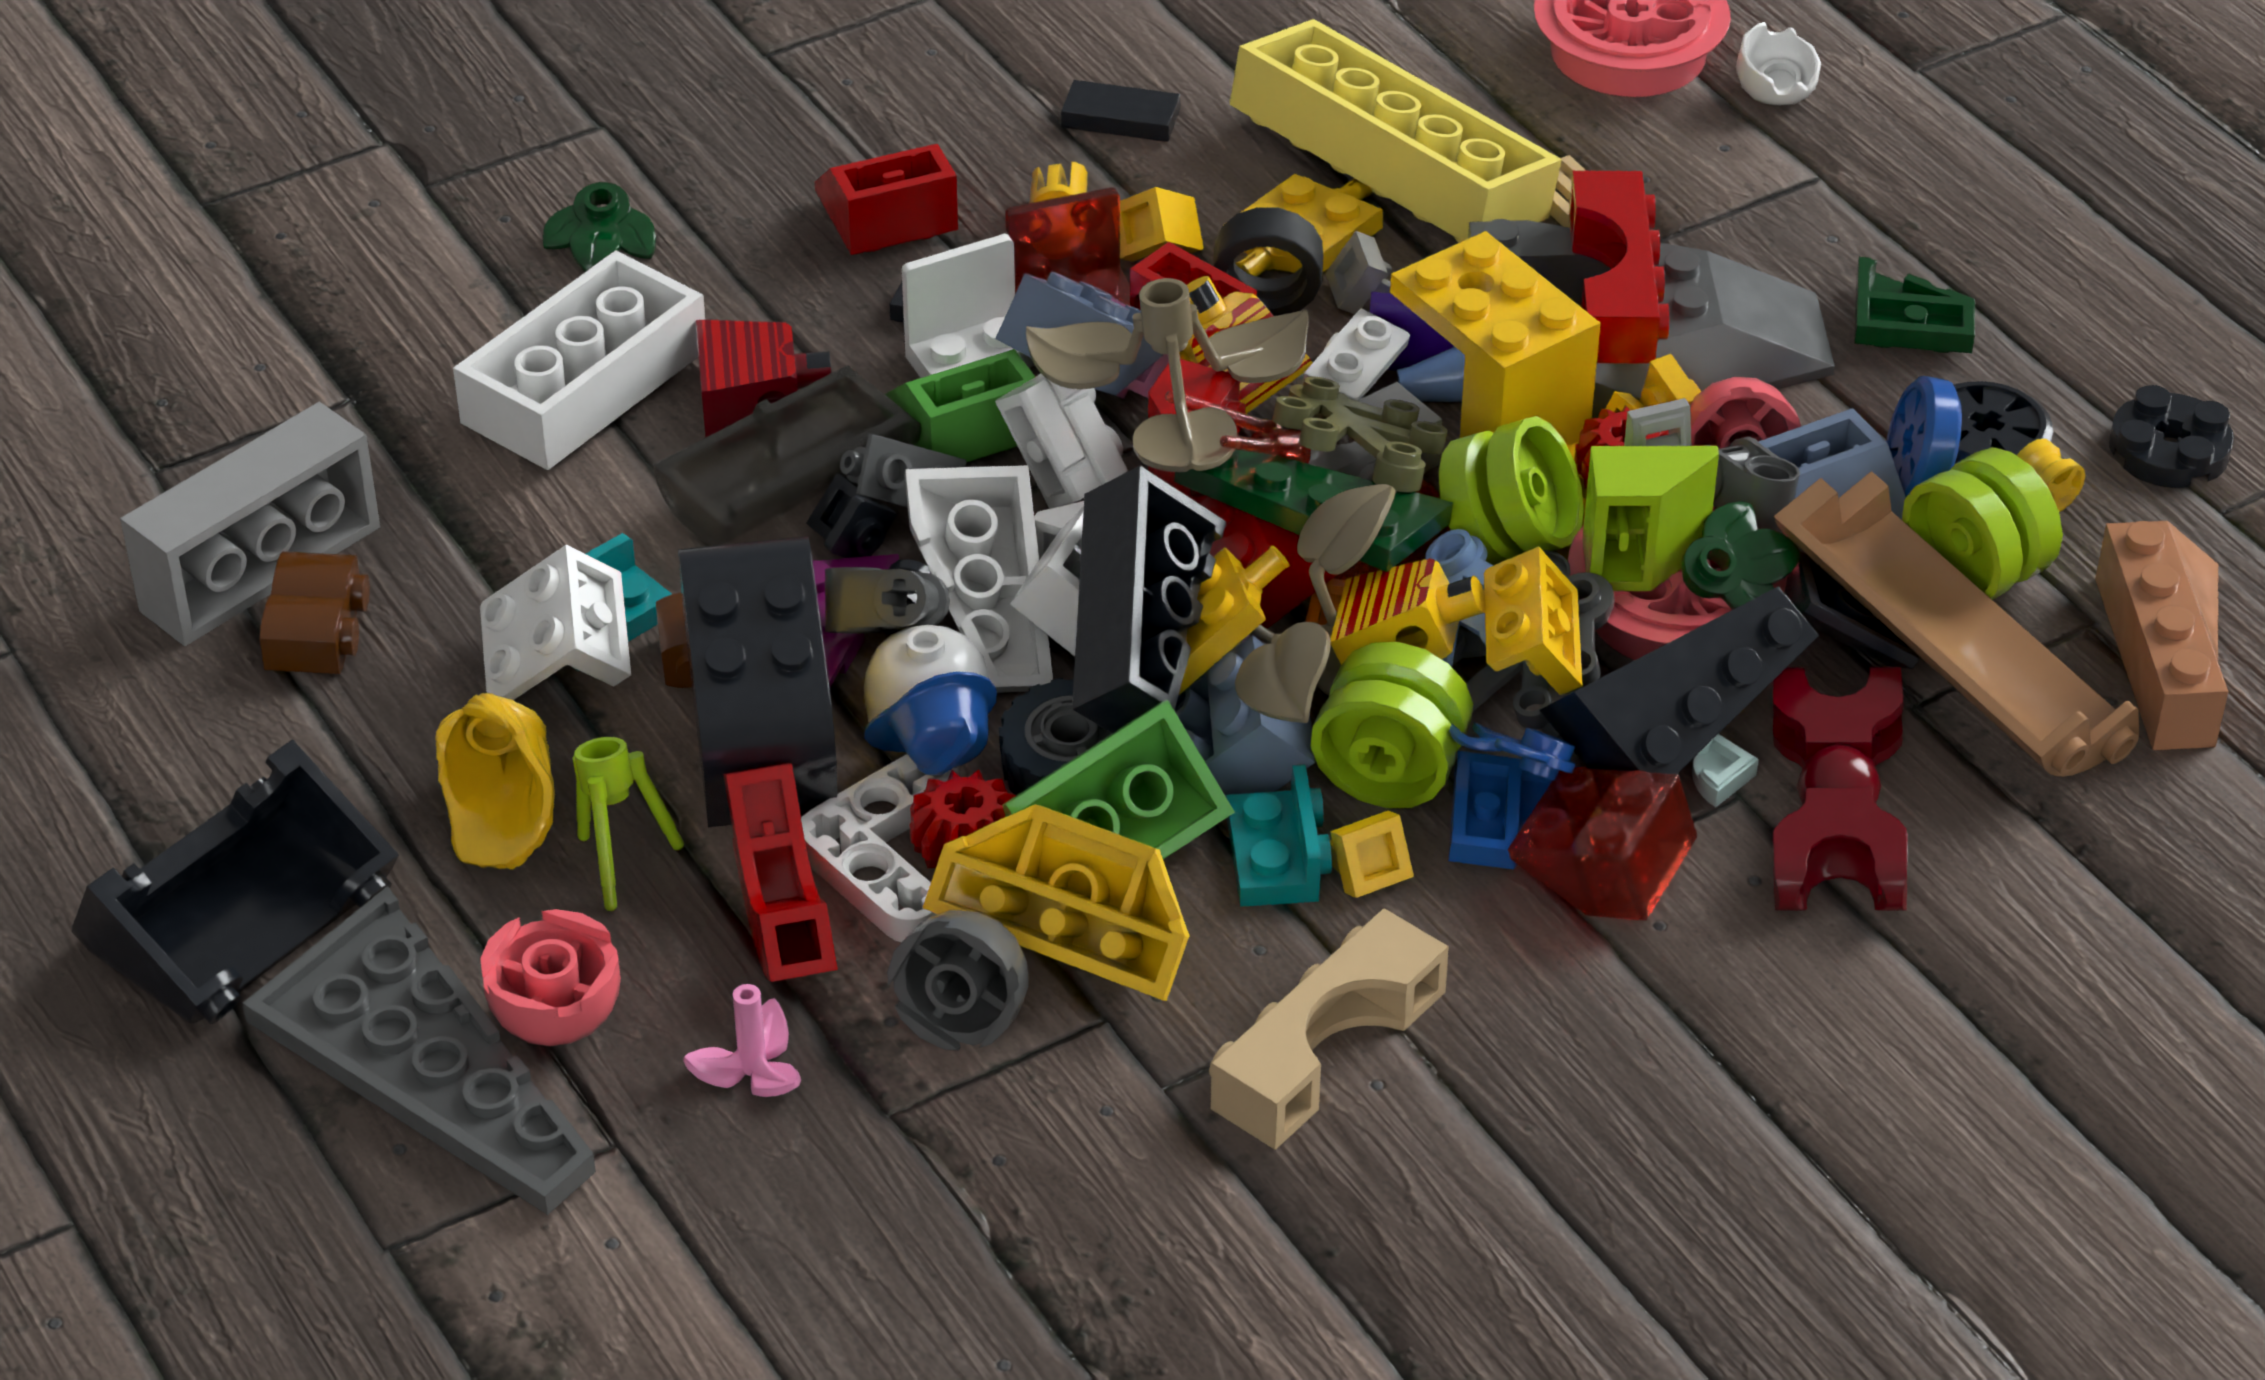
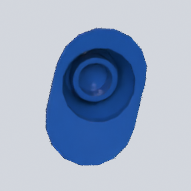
(937, 722)

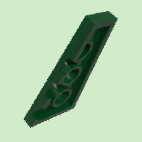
(1291, 490)

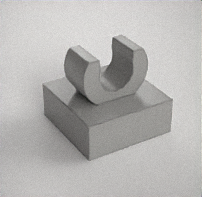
(1358, 273)

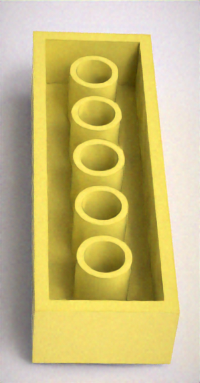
(1392, 130)

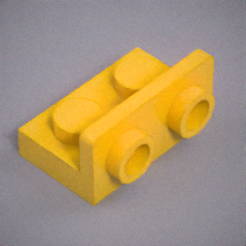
(1533, 619)

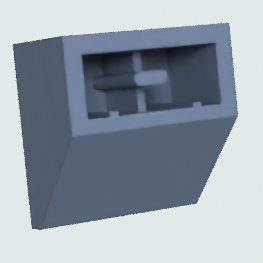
(1064, 303)
(1841, 453)
(1237, 743)

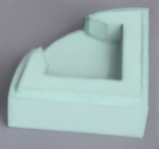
(1722, 770)

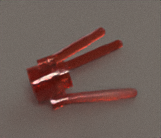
(1268, 438)

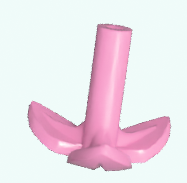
(760, 1037)

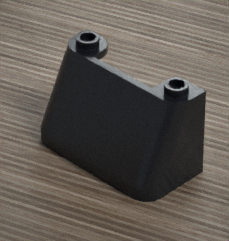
(237, 890)

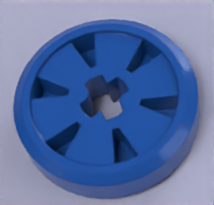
(1925, 431)

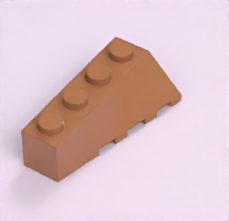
(2165, 624)

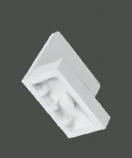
(958, 305)
(555, 617)

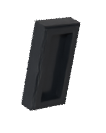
(1120, 110)

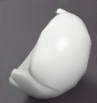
(1777, 66)

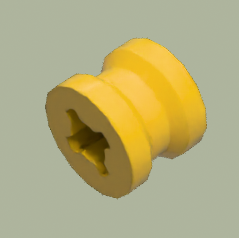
(2061, 475)

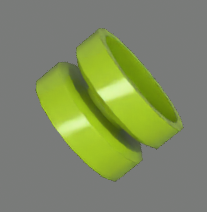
(1513, 488)
(1988, 519)
(1389, 725)

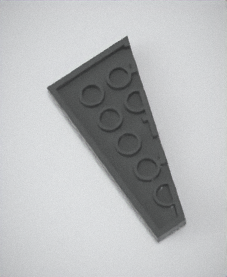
(416, 1043)

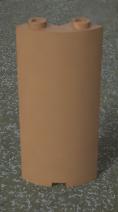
(1958, 628)

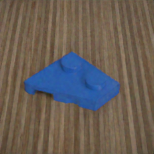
(1490, 807)

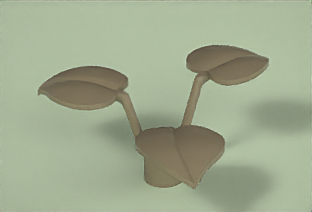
(1092, 353)
(1284, 673)

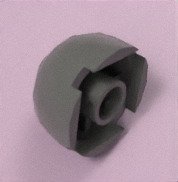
(959, 979)

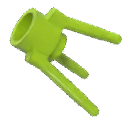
(603, 778)

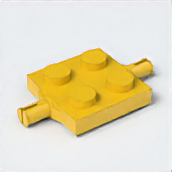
(1331, 211)
(1229, 608)

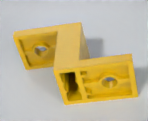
(1520, 337)

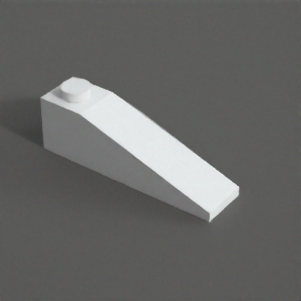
(983, 545)

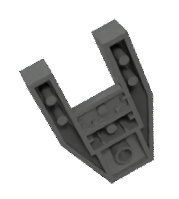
(1720, 313)

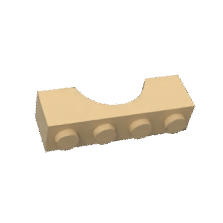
(1376, 978)

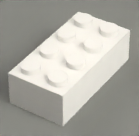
(579, 359)

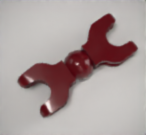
(1839, 824)

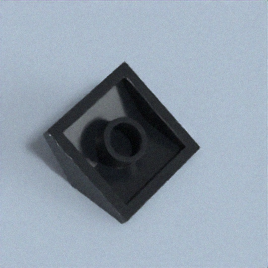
(1842, 616)

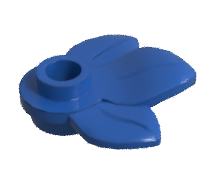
(1539, 751)

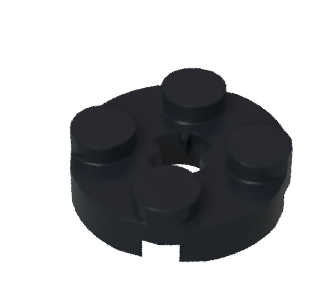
(2155, 413)

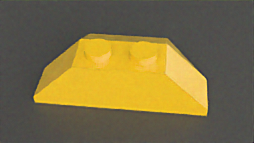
(1069, 895)

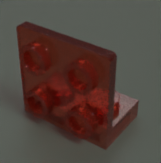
(1072, 238)

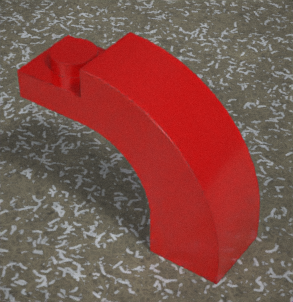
(775, 874)

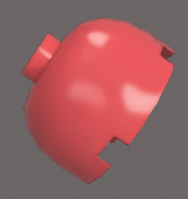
(1739, 410)
(551, 977)

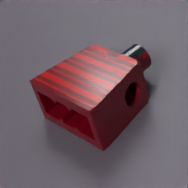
(750, 364)

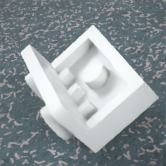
(1359, 354)

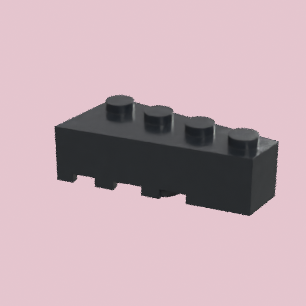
(1138, 595)

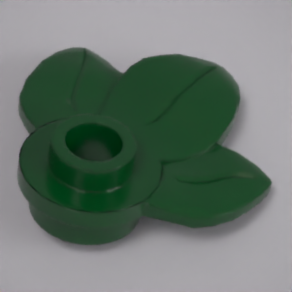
(599, 231)
(1747, 556)

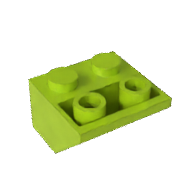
(1645, 510)

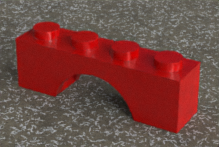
(1613, 224)

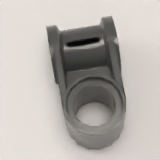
(1755, 476)
(876, 599)

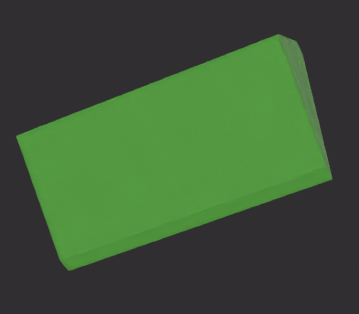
(1137, 784)

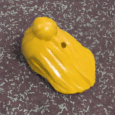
(495, 781)

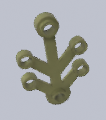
(1329, 415)

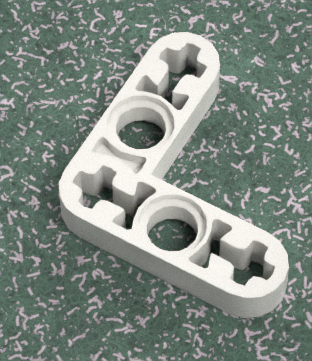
(864, 845)

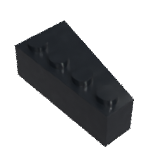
(1684, 693)

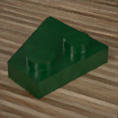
(1911, 313)

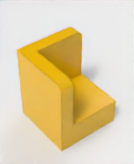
(1155, 219)

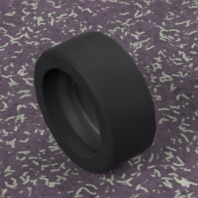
(1282, 231)

